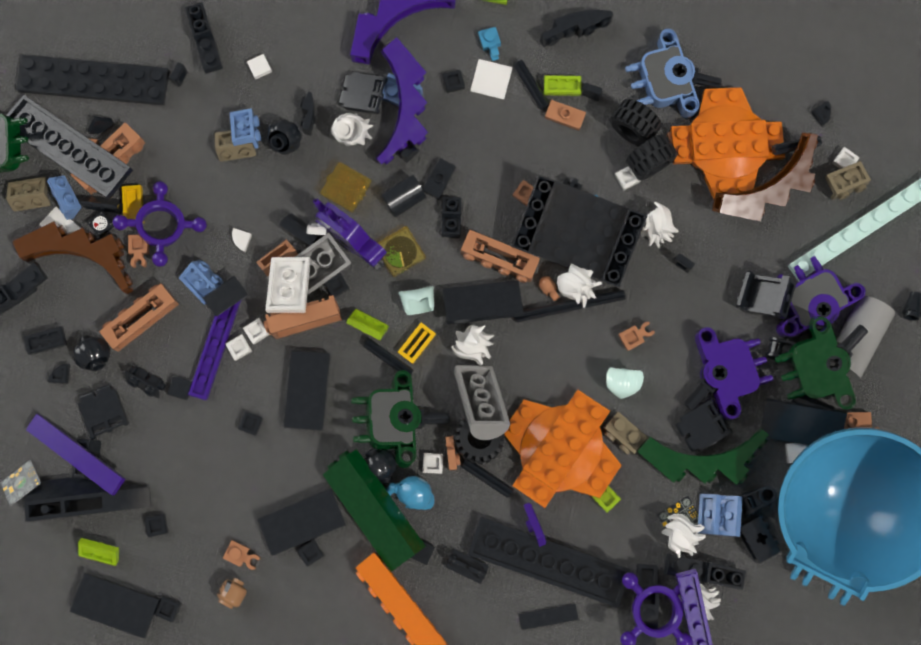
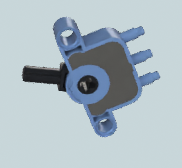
(661, 79)

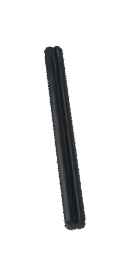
(570, 306)

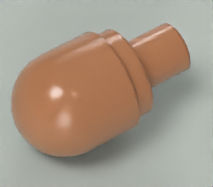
(549, 287)

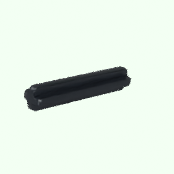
(531, 84)
(790, 146)
(386, 356)
(487, 478)

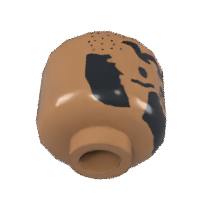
(231, 593)

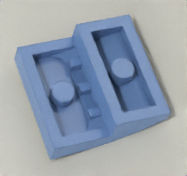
(720, 514)

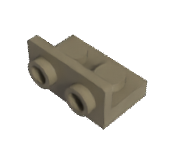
(226, 149)
(848, 180)
(28, 194)
(624, 433)

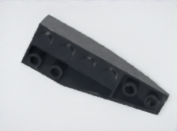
(80, 497)

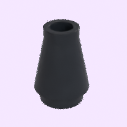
(912, 308)

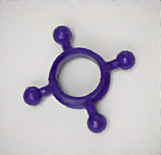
(160, 189)
(630, 581)

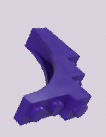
(372, 28)
(407, 73)

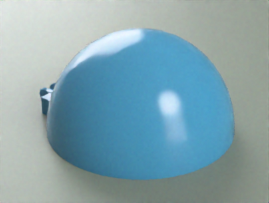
(854, 511)

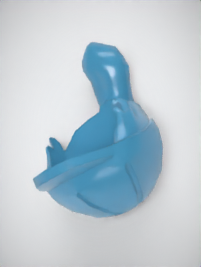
(413, 492)

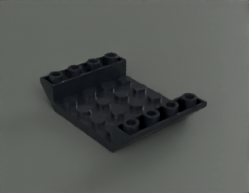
(579, 230)

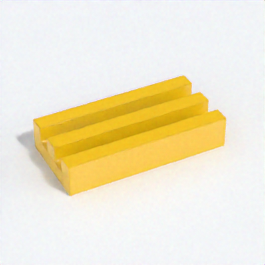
(422, 348)

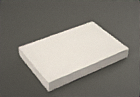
(288, 285)

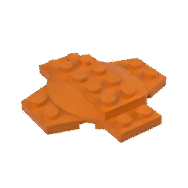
(727, 141)
(561, 449)

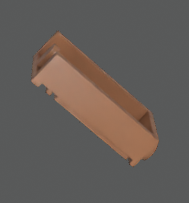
(316, 315)

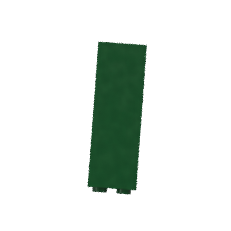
(373, 509)

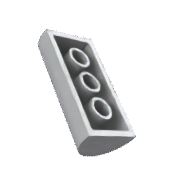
(326, 261)
(876, 319)
(482, 401)

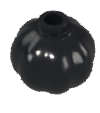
(284, 137)
(91, 353)
(381, 463)

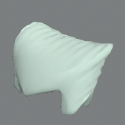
(417, 300)
(624, 381)

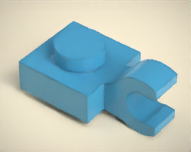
(490, 41)

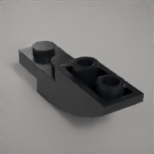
(580, 22)
(204, 38)
(21, 287)
(706, 571)
(649, 608)

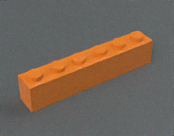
(398, 602)

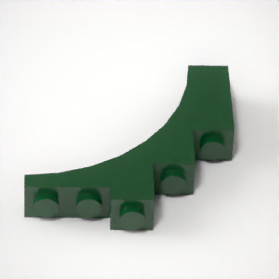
(729, 463)

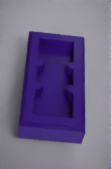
(533, 524)

